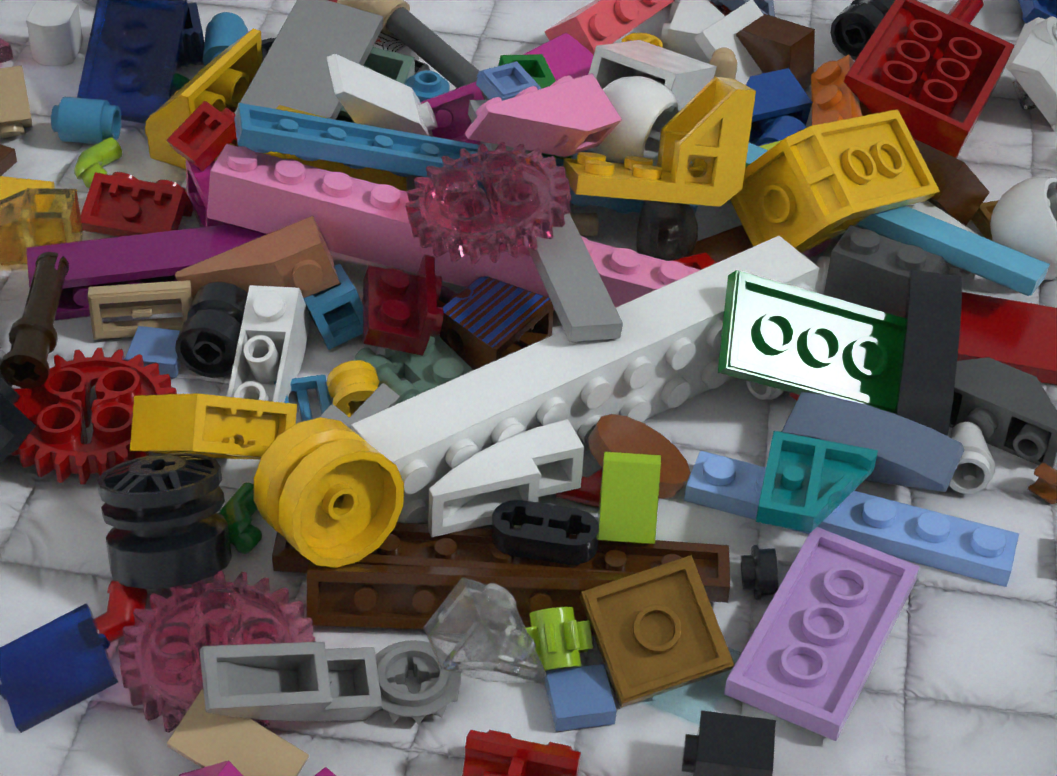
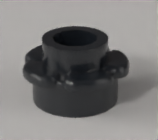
(760, 571)

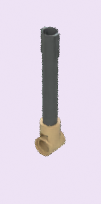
(419, 39)

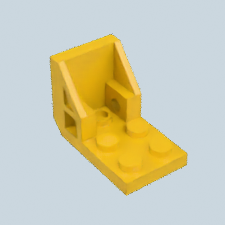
(707, 131)
(832, 179)

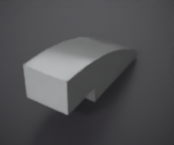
(290, 681)

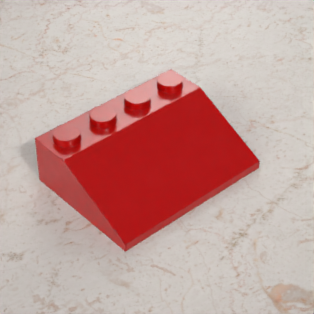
(930, 71)

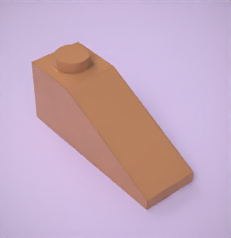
(283, 258)

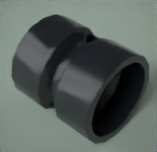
(857, 24)
(212, 330)

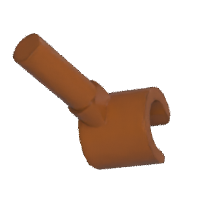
(1046, 483)

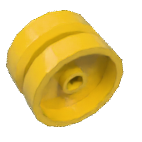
(328, 492)

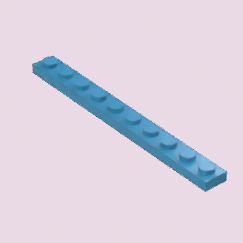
(367, 146)

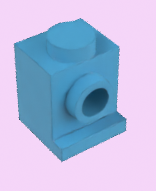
(337, 311)

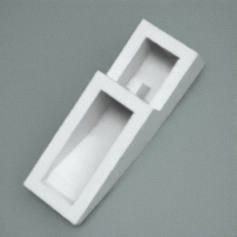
(516, 468)

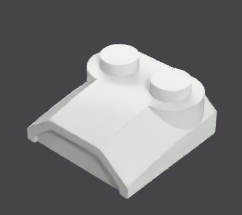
(1035, 65)

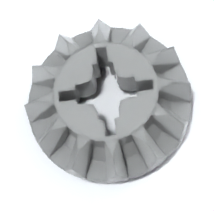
(436, 688)

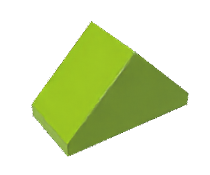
(629, 497)

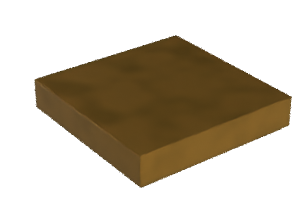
(656, 631)

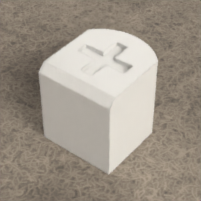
(54, 32)

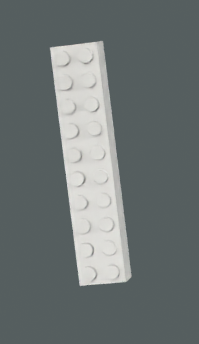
(657, 364)

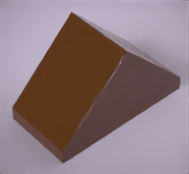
(780, 45)
(959, 187)

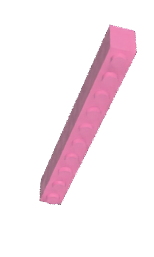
(374, 226)

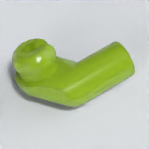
(95, 158)

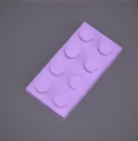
(822, 633)

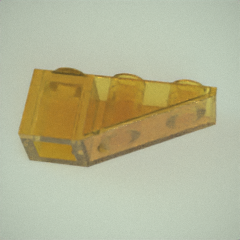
(37, 219)

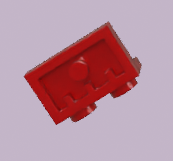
(130, 206)

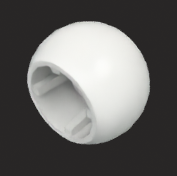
(644, 111)
(1028, 220)

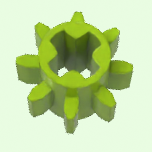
(559, 637)

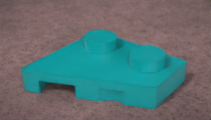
(809, 479)

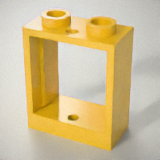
(208, 425)

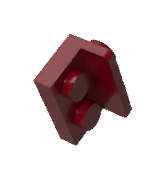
(402, 307)

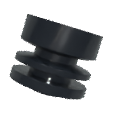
(165, 520)

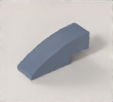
(906, 450)

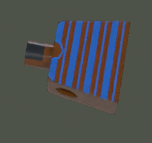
(493, 320)

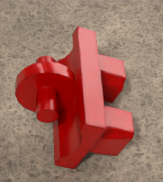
(501, 755)

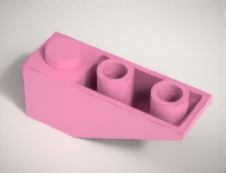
(556, 119)

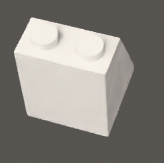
(677, 72)

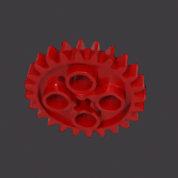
(63, 413)

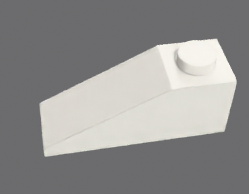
(379, 99)

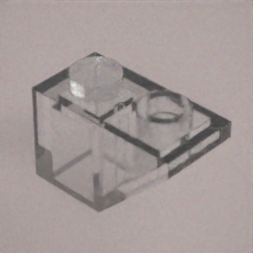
(483, 636)

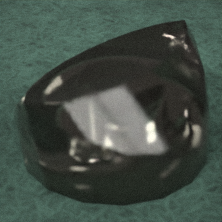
(666, 230)

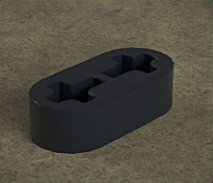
(545, 532)

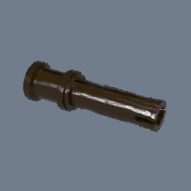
(34, 333)

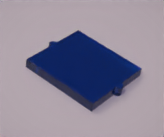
(55, 667)

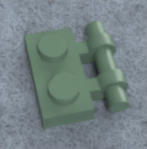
(421, 372)

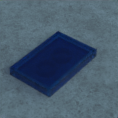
(133, 54)

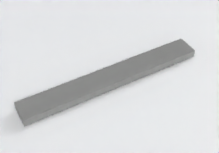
(571, 277)

